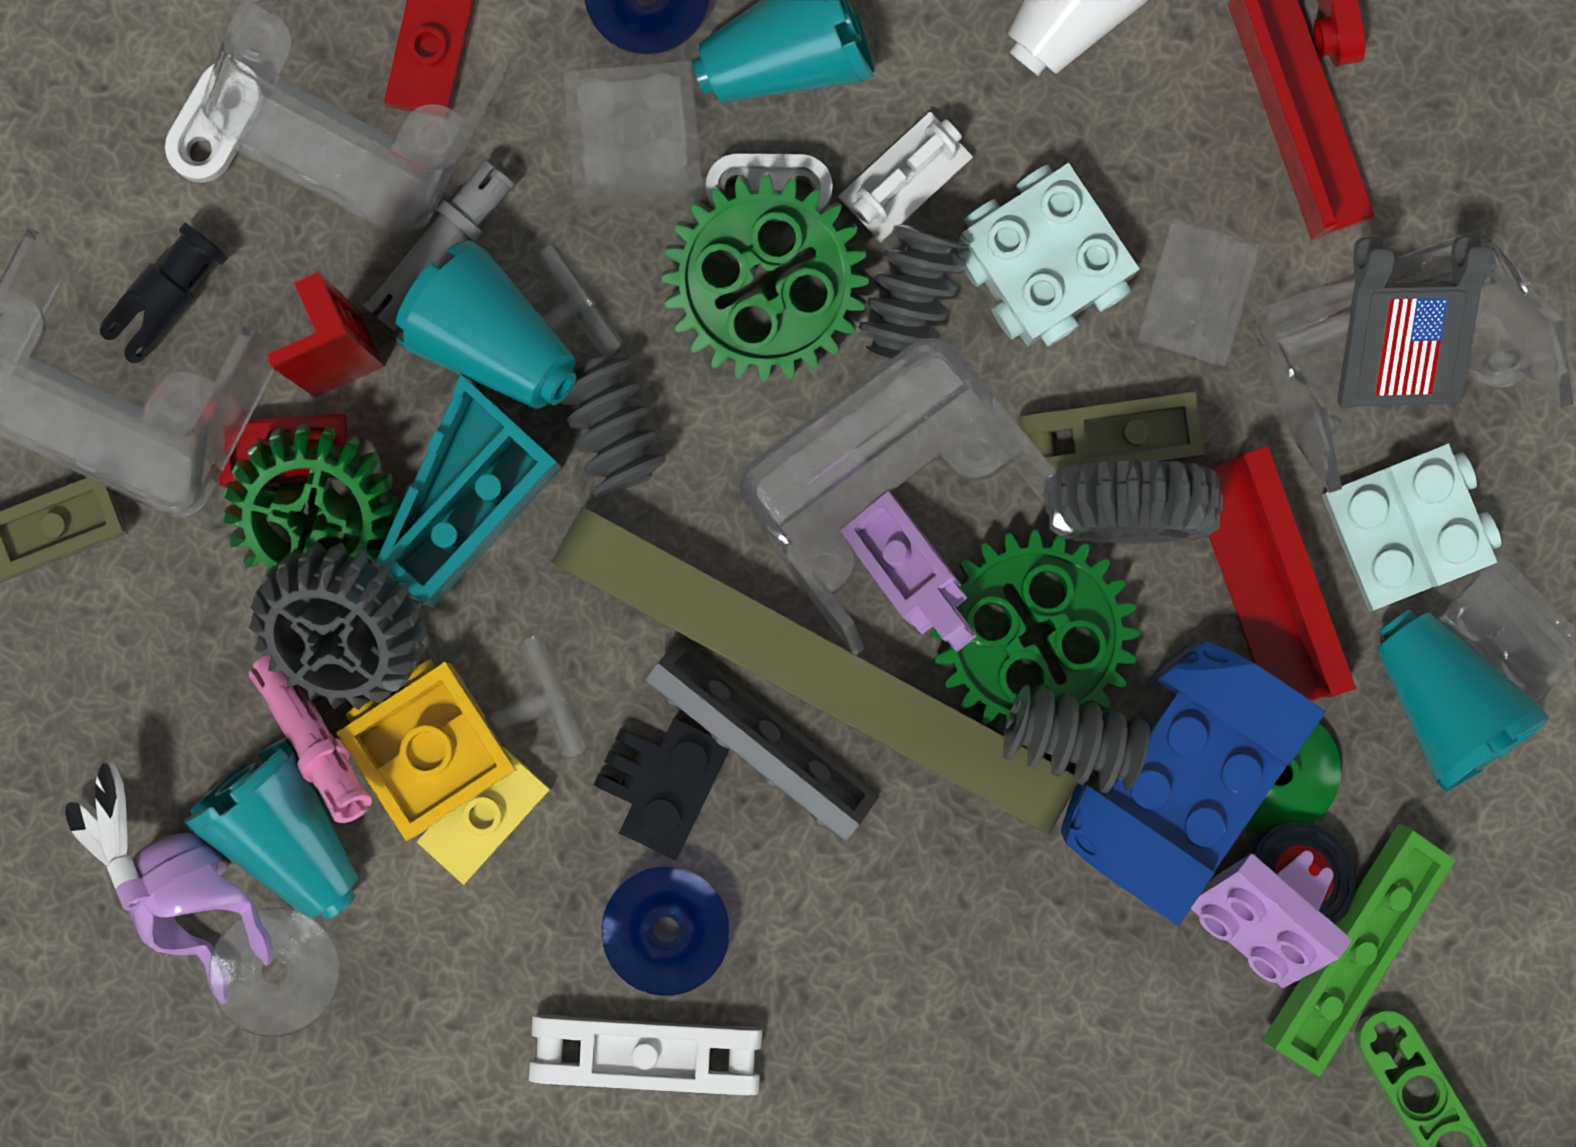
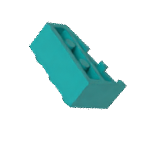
(464, 496)

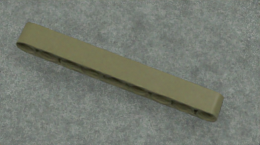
(812, 669)

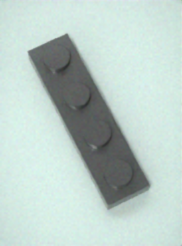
(762, 739)

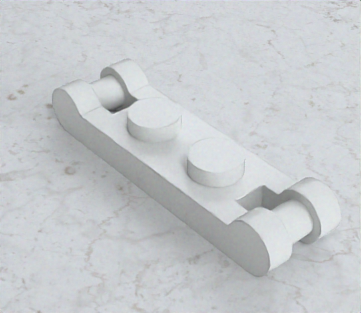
(645, 1055)

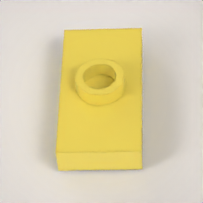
(478, 828)

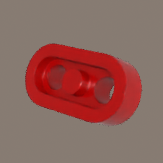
(1340, 32)

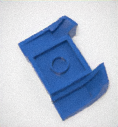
(1200, 781)

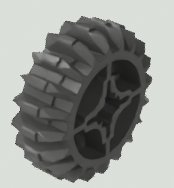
(1135, 502)
(300, 617)

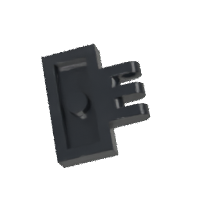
(664, 784)

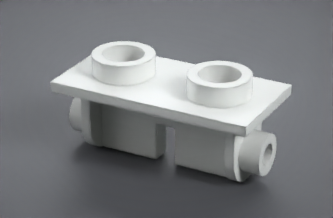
(906, 176)

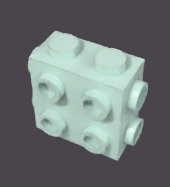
(1046, 256)

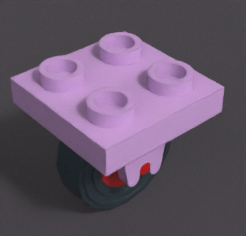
(1283, 902)

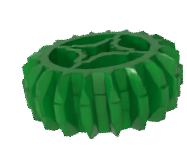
(285, 503)

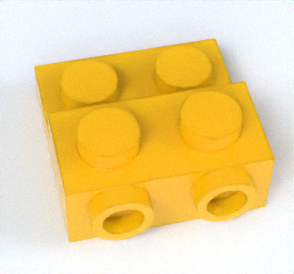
(426, 748)

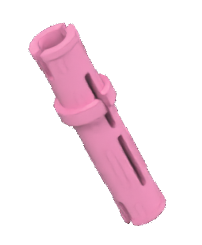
(320, 755)

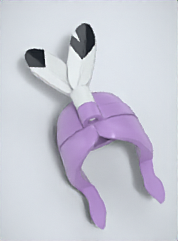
(164, 877)

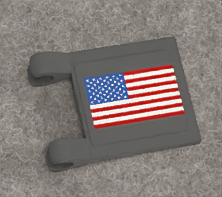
(1411, 337)

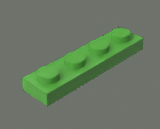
(1379, 924)

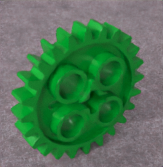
(735, 228)
(1084, 604)

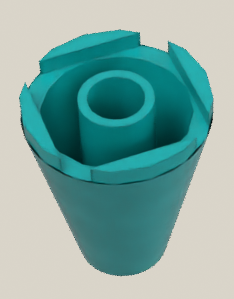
(784, 50)
(485, 329)
(1454, 699)
(278, 833)

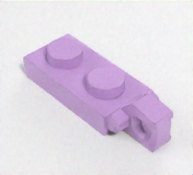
(909, 569)

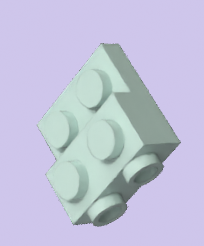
(1412, 526)

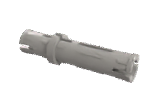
(454, 225)

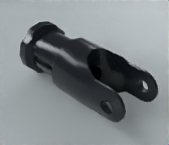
(163, 292)

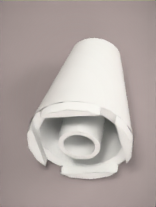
(1061, 30)

